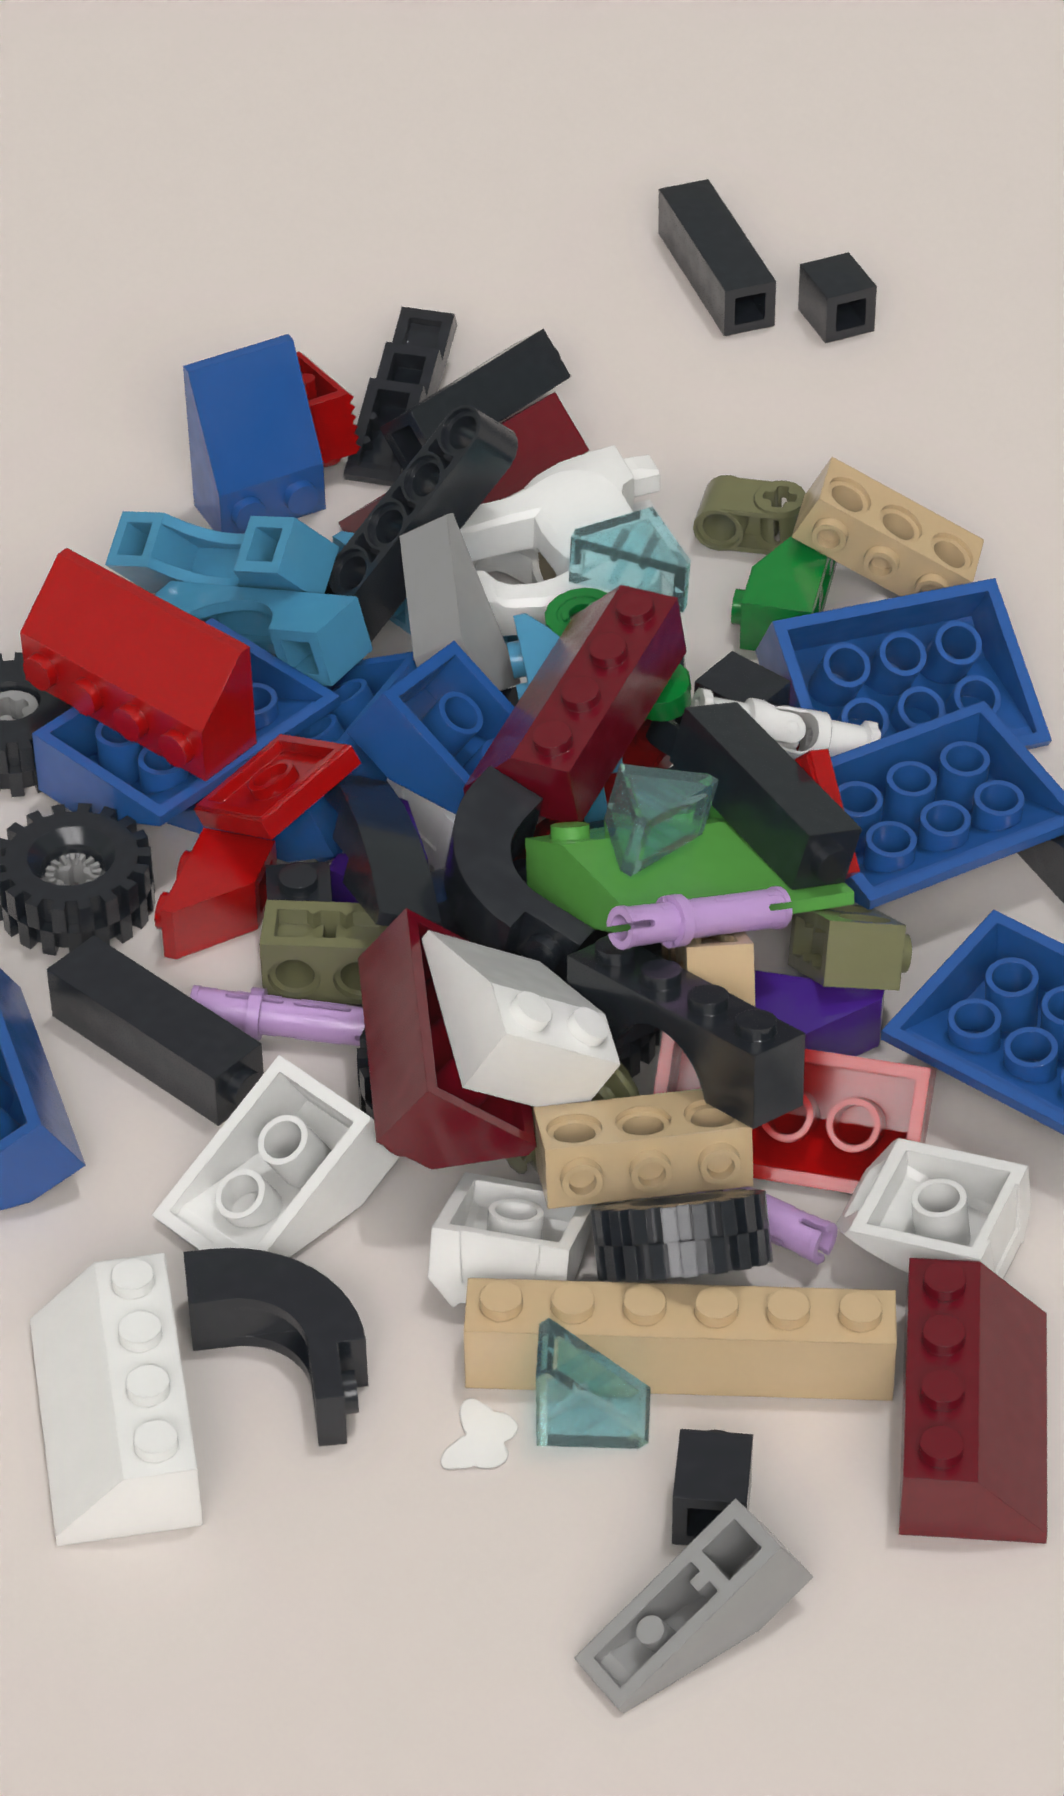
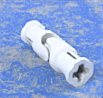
(793, 724)

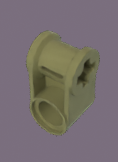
(747, 514)

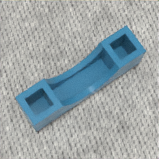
(269, 555)
(306, 630)

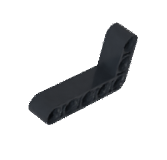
(445, 477)

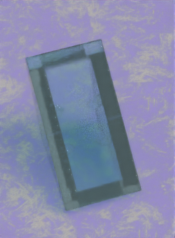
(630, 552)
(655, 813)
(586, 1396)

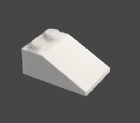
(518, 1025)
(278, 1169)

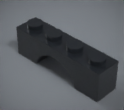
(741, 1054)

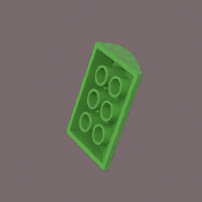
(582, 875)

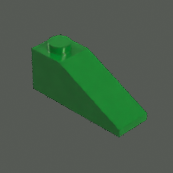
(781, 586)

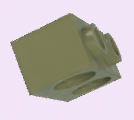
(850, 948)
(314, 949)

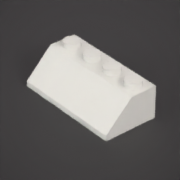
(115, 1405)

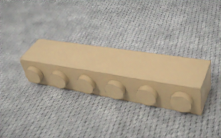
(692, 1336)

